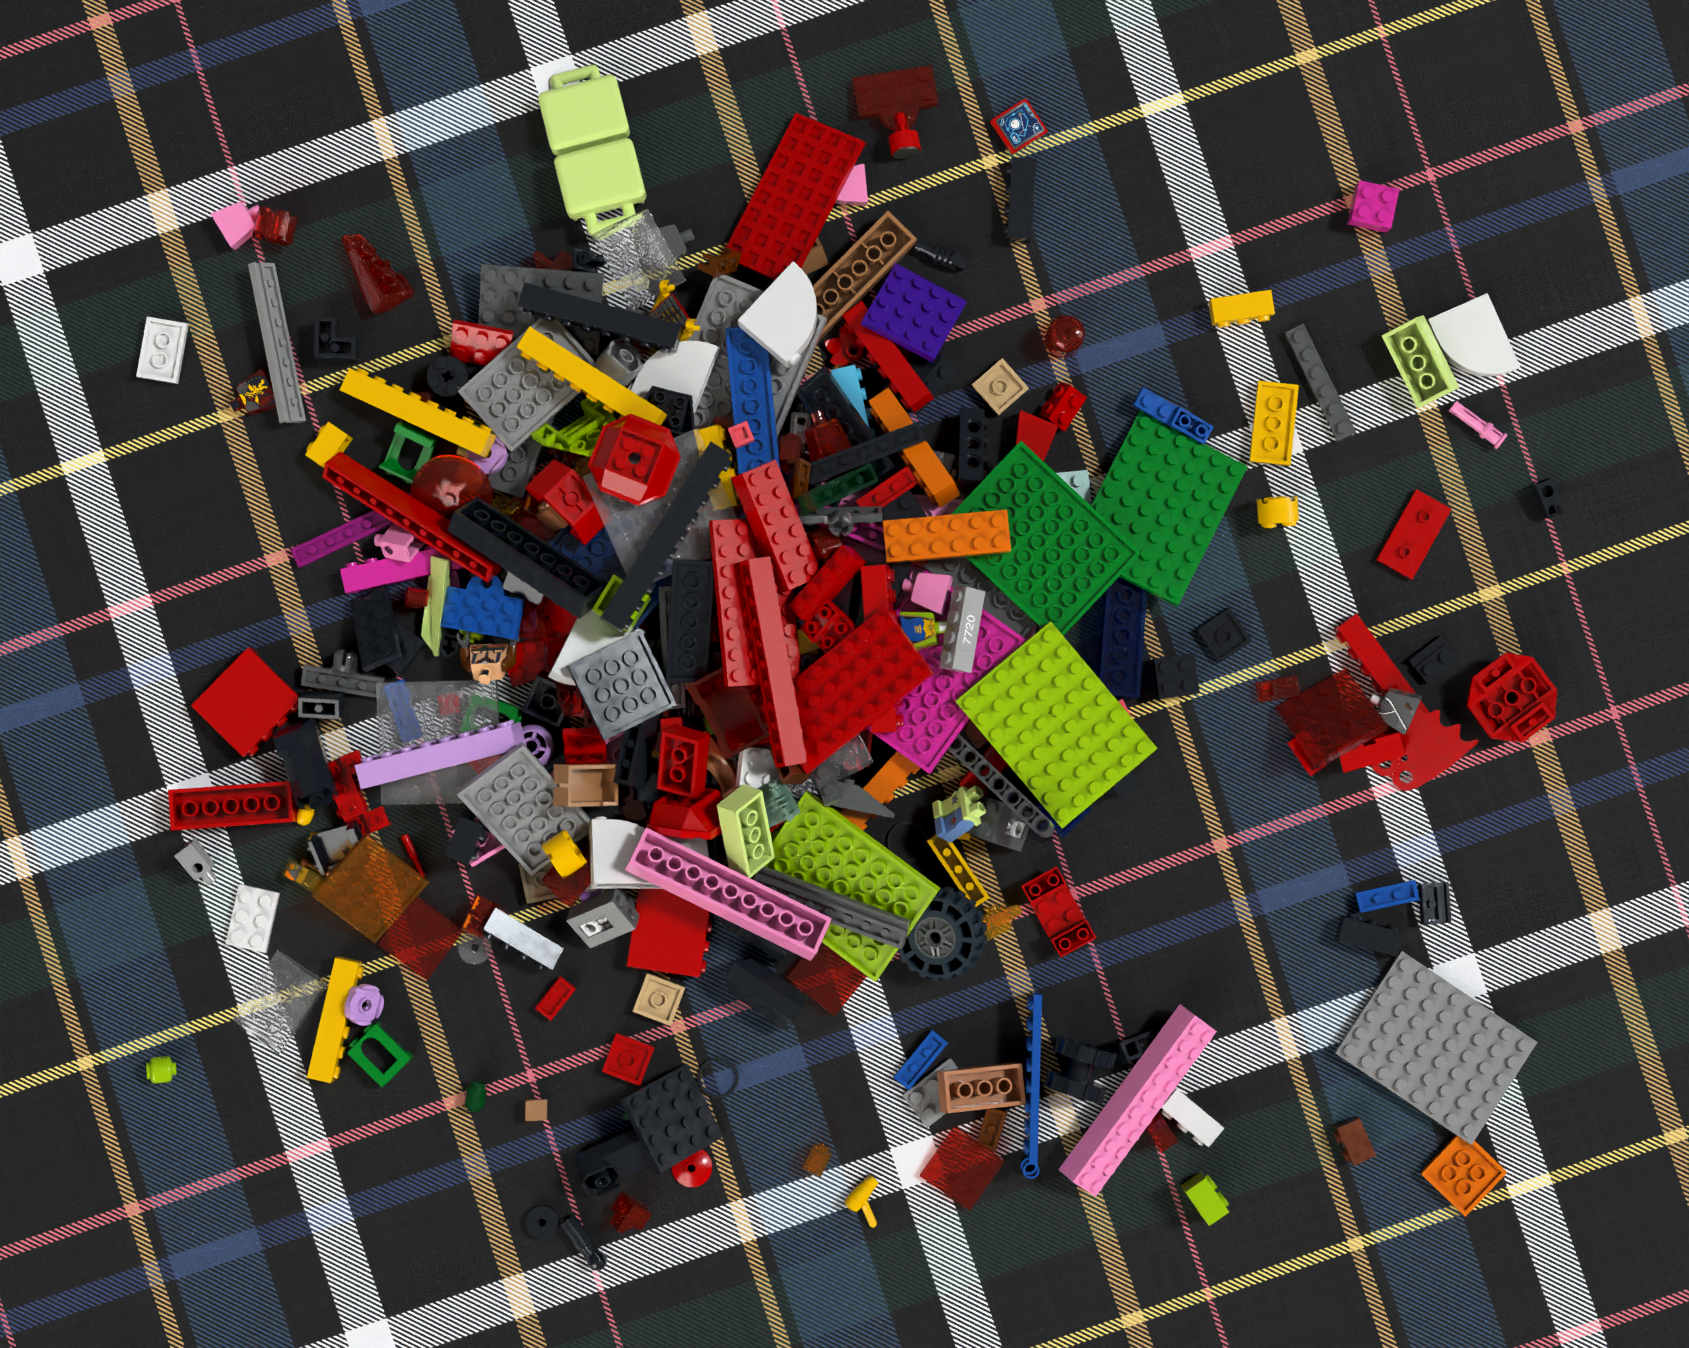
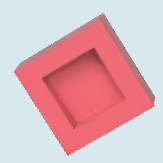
(741, 434)

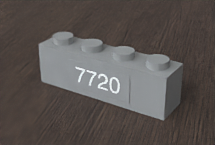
(962, 629)

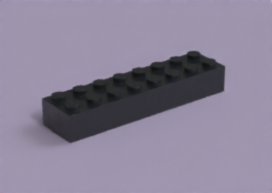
(527, 557)

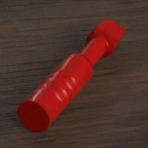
(412, 853)

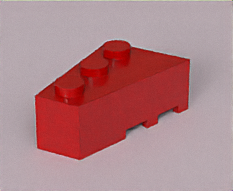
(1375, 751)

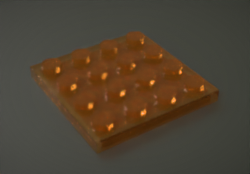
(370, 888)

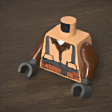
(488, 660)

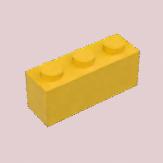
(1241, 308)

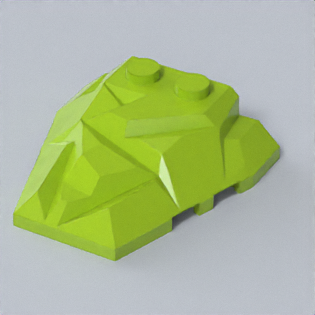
(580, 435)

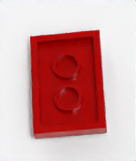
(478, 342)

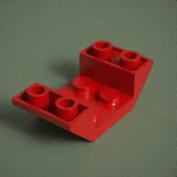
(569, 498)
(1058, 912)

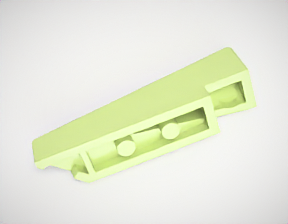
(437, 586)

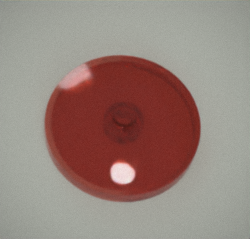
(450, 483)

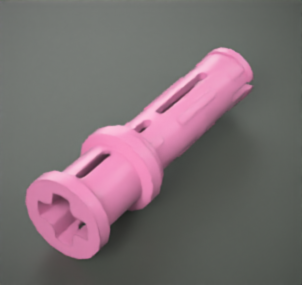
(1485, 429)

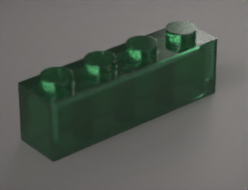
(837, 489)

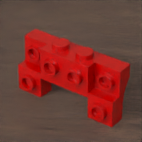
(351, 800)

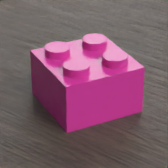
(1373, 206)

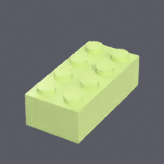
(1420, 361)
(746, 830)

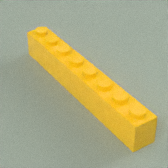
(586, 378)
(417, 412)

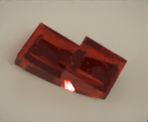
(1277, 688)

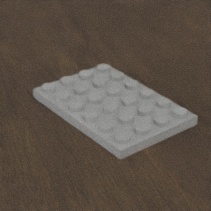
(516, 393)
(517, 806)

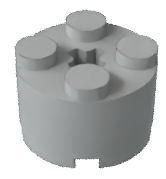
(620, 362)

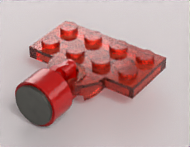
(897, 101)

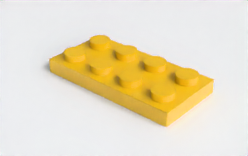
(1273, 423)

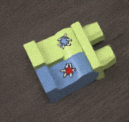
(958, 813)

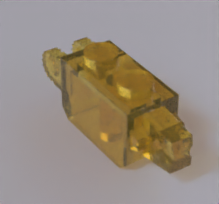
(999, 919)

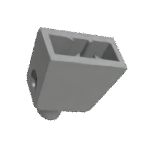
(191, 855)

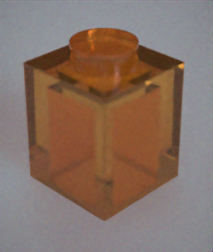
(817, 1159)

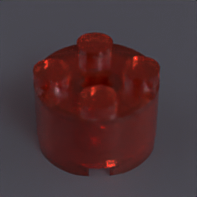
(275, 227)
(823, 544)

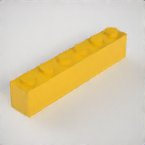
(333, 1021)

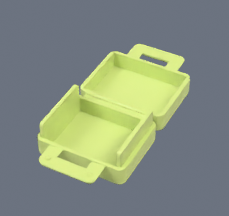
(589, 136)

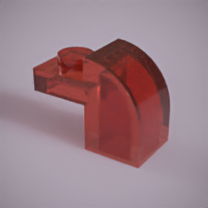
(562, 261)

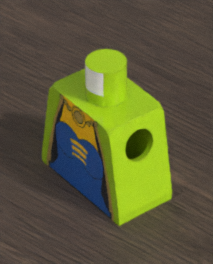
(922, 628)

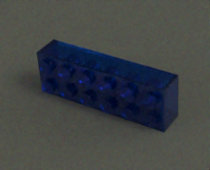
(1122, 638)

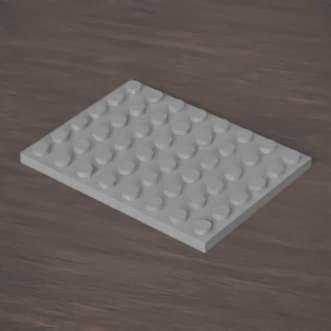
(721, 309)
(1435, 1047)

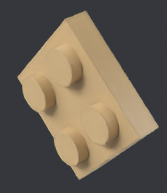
(1000, 386)
(659, 999)

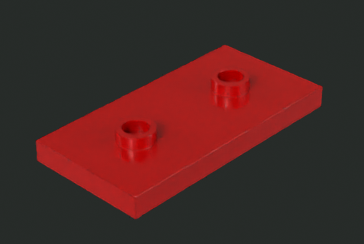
(1413, 534)

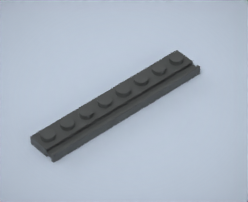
(842, 909)

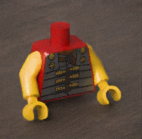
(669, 309)

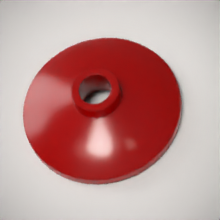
(699, 1176)

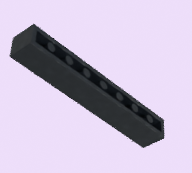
(600, 317)

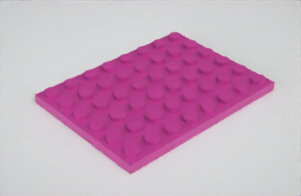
(930, 710)

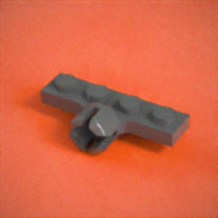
(842, 518)
(342, 676)

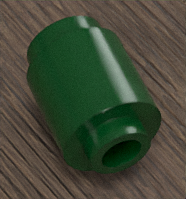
(475, 1096)

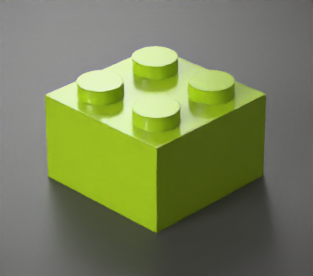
(607, 596)
(1203, 1196)

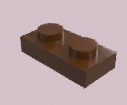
(991, 1128)

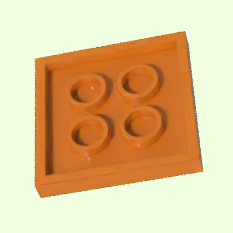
(1463, 1173)

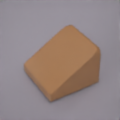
(535, 1109)

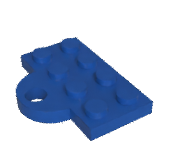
(483, 609)

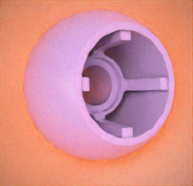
(549, 740)

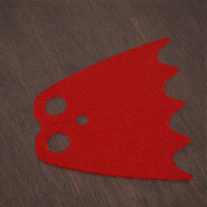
(1429, 750)

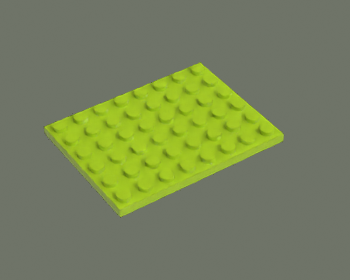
(1056, 724)
(844, 859)

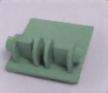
(779, 802)

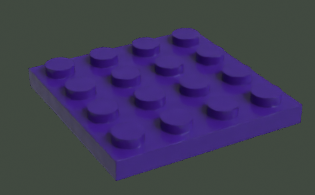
(913, 313)

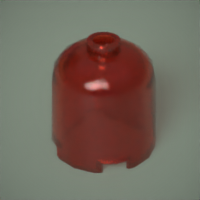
(1057, 341)

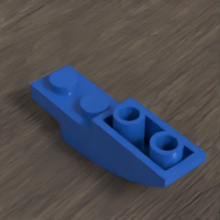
(1172, 415)

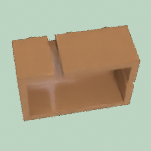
(585, 785)

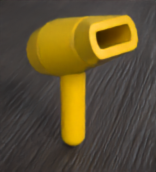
(858, 1199)

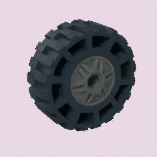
(946, 937)

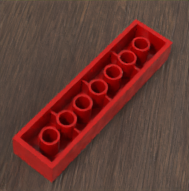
(877, 594)

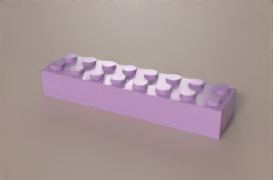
(435, 756)

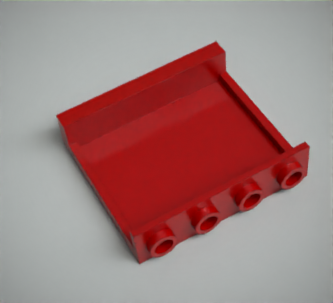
(247, 703)
(669, 934)

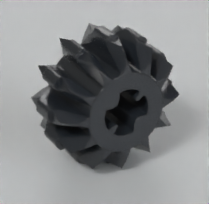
(691, 709)

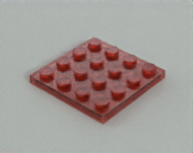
(1331, 718)

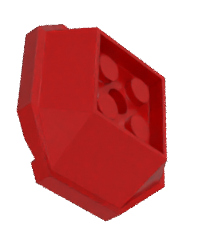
(628, 481)
(1533, 700)
(687, 817)

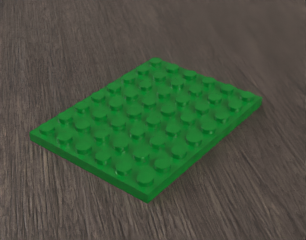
(1167, 502)
(1059, 543)

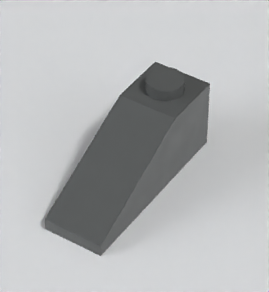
(860, 800)

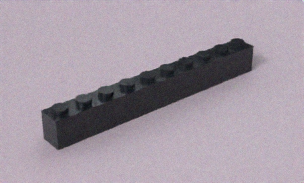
(665, 537)
(639, 739)

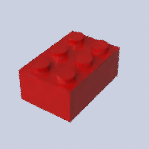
(683, 761)

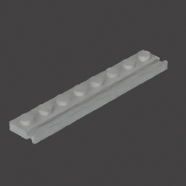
(277, 342)

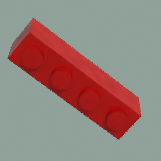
(827, 581)

